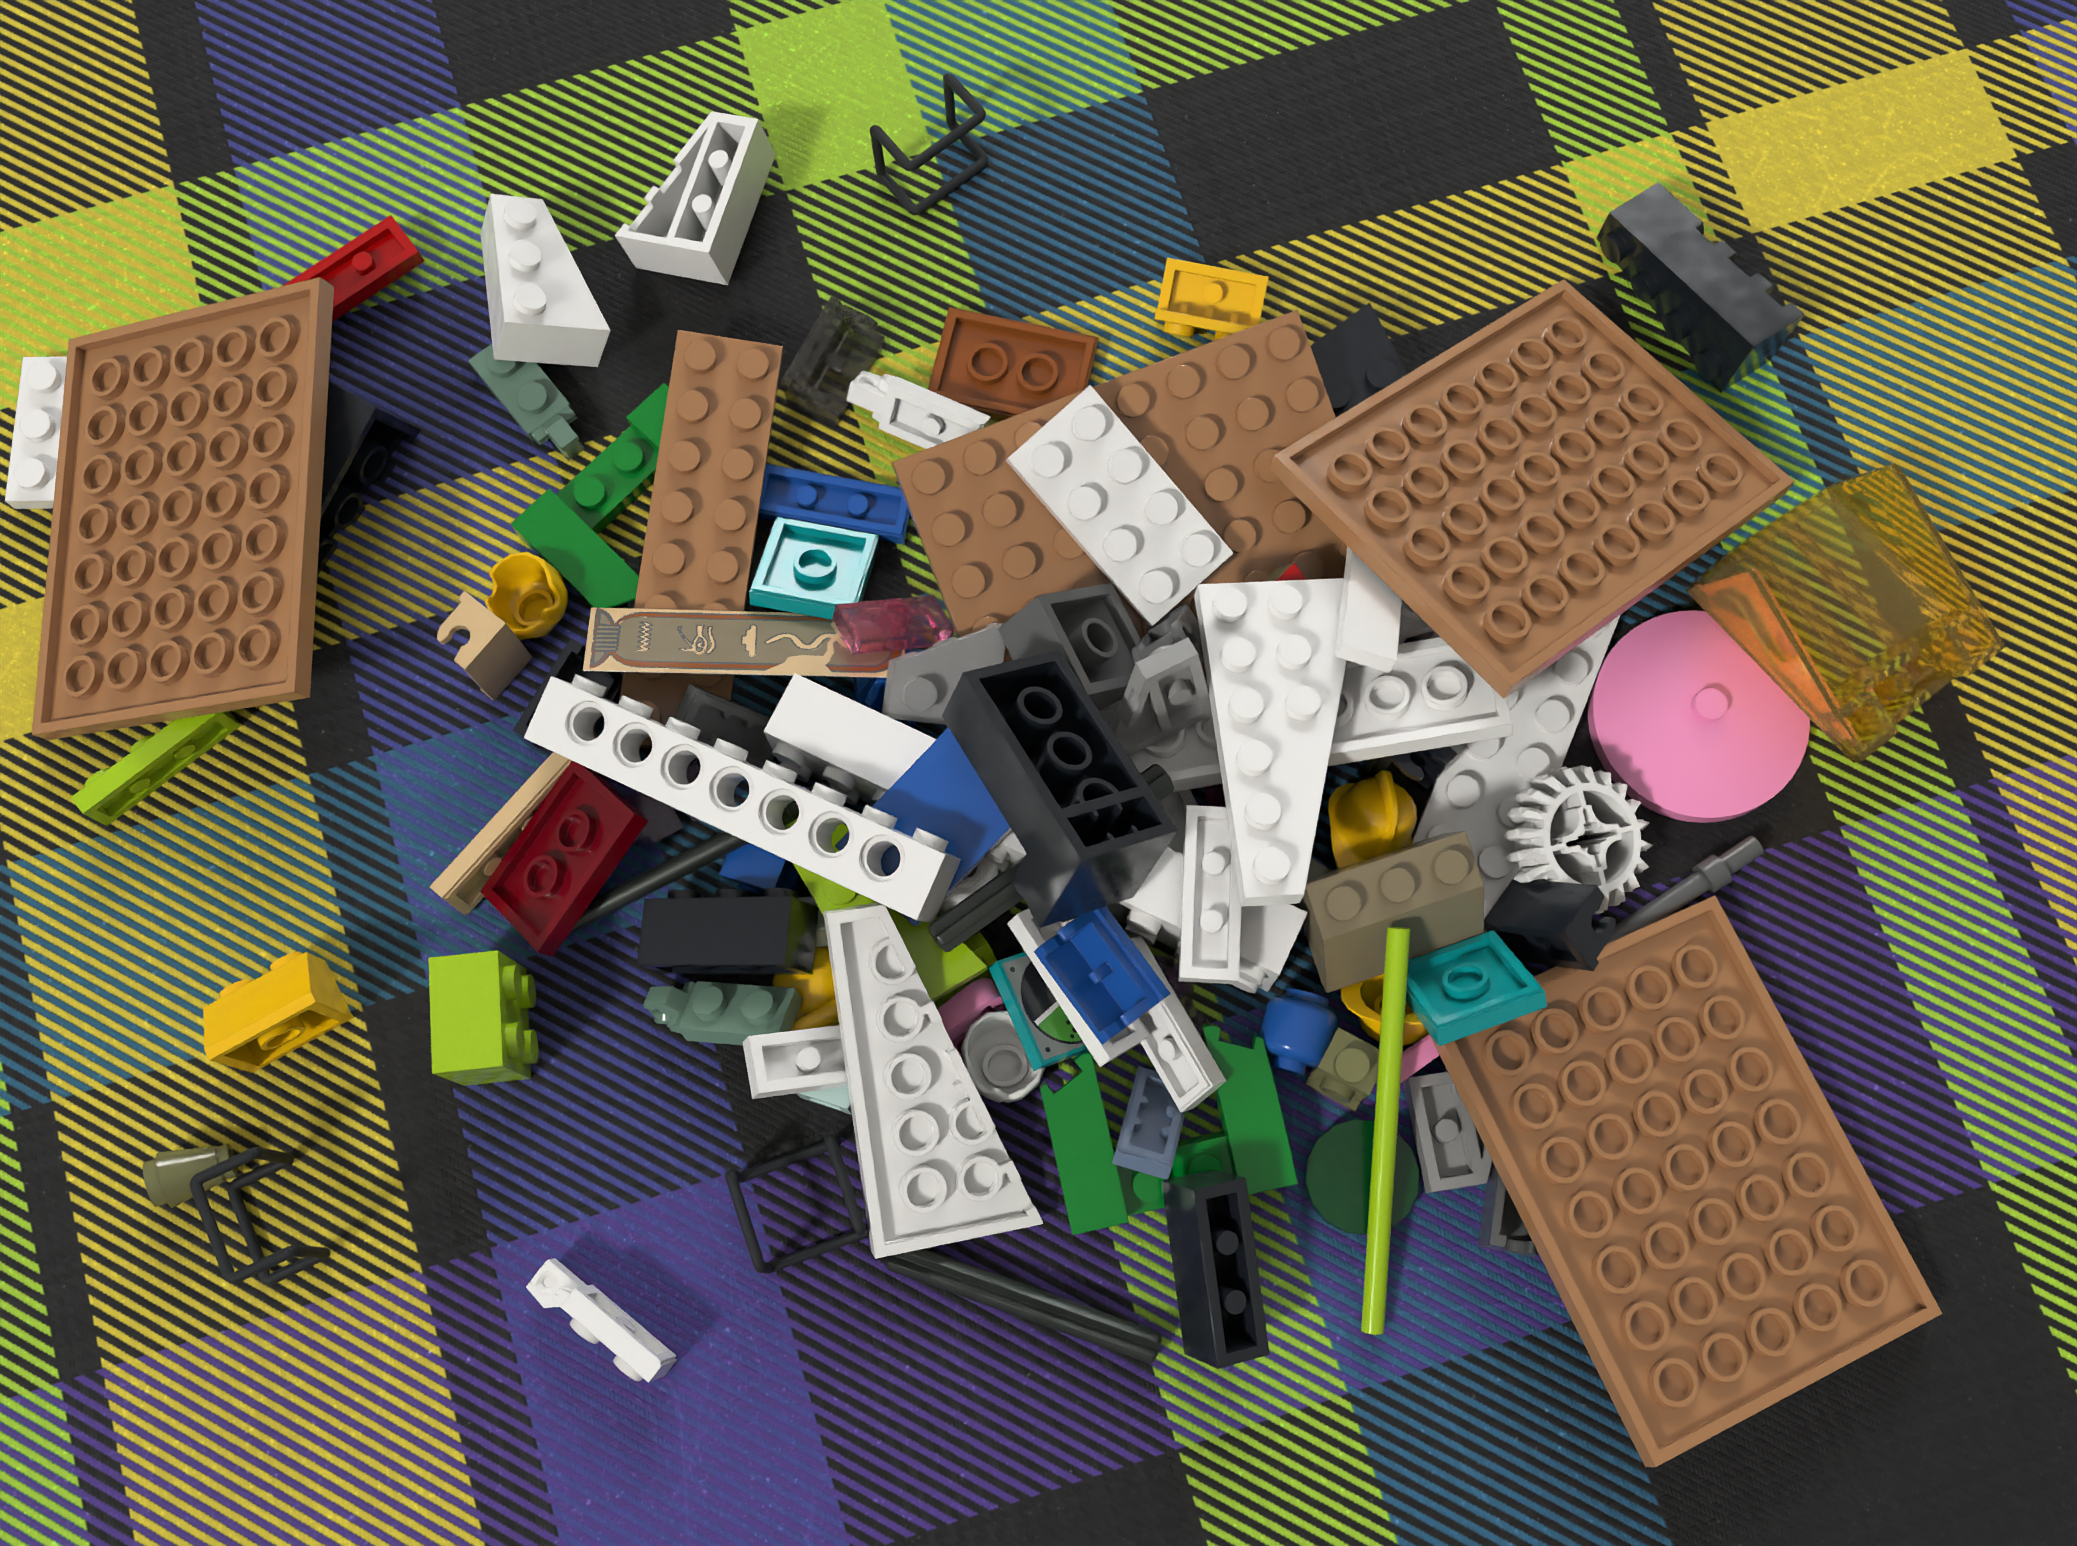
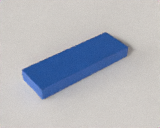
(835, 502)

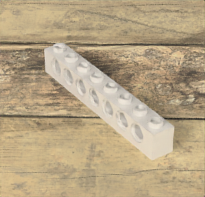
(566, 725)

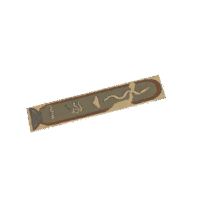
(724, 644)

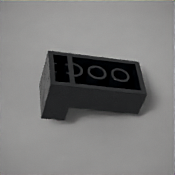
(1059, 784)

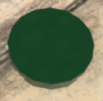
(1340, 1176)

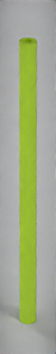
(1385, 1130)

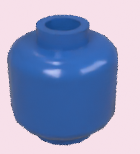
(1297, 1030)

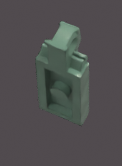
(530, 400)
(723, 1010)

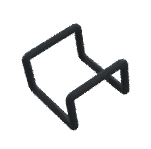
(879, 138)
(735, 1177)
(261, 1264)

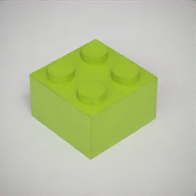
(481, 1018)

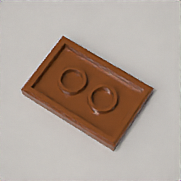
(1008, 363)

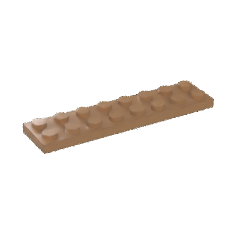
(705, 495)

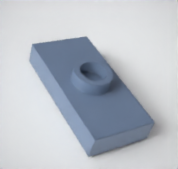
(1149, 1127)

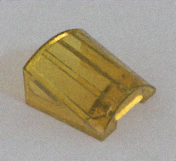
(1852, 608)

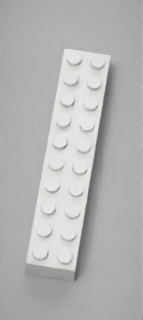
(868, 752)

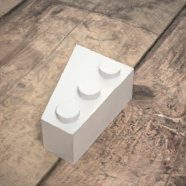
(706, 203)
(535, 289)

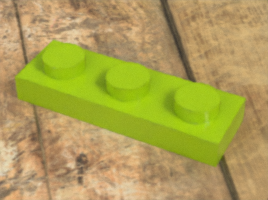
(151, 764)

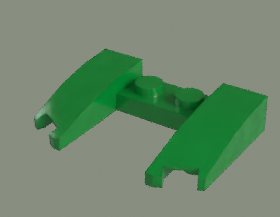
(567, 524)
(1249, 1146)

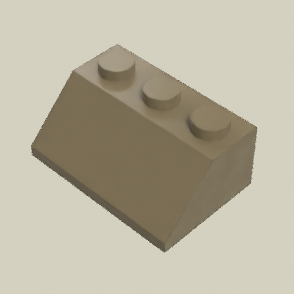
(1419, 887)

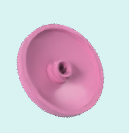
(1693, 721)

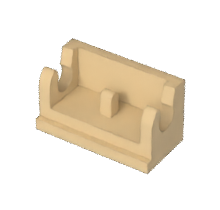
(493, 651)

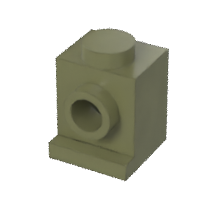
(1345, 1070)

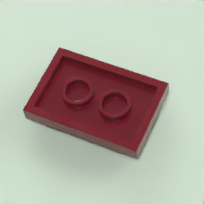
(563, 857)

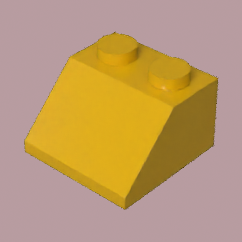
(273, 1013)

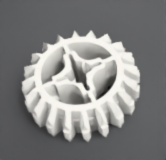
(1574, 805)

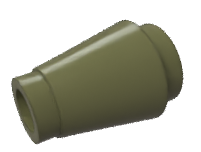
(170, 1173)

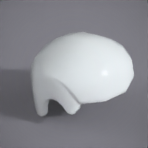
(998, 1059)

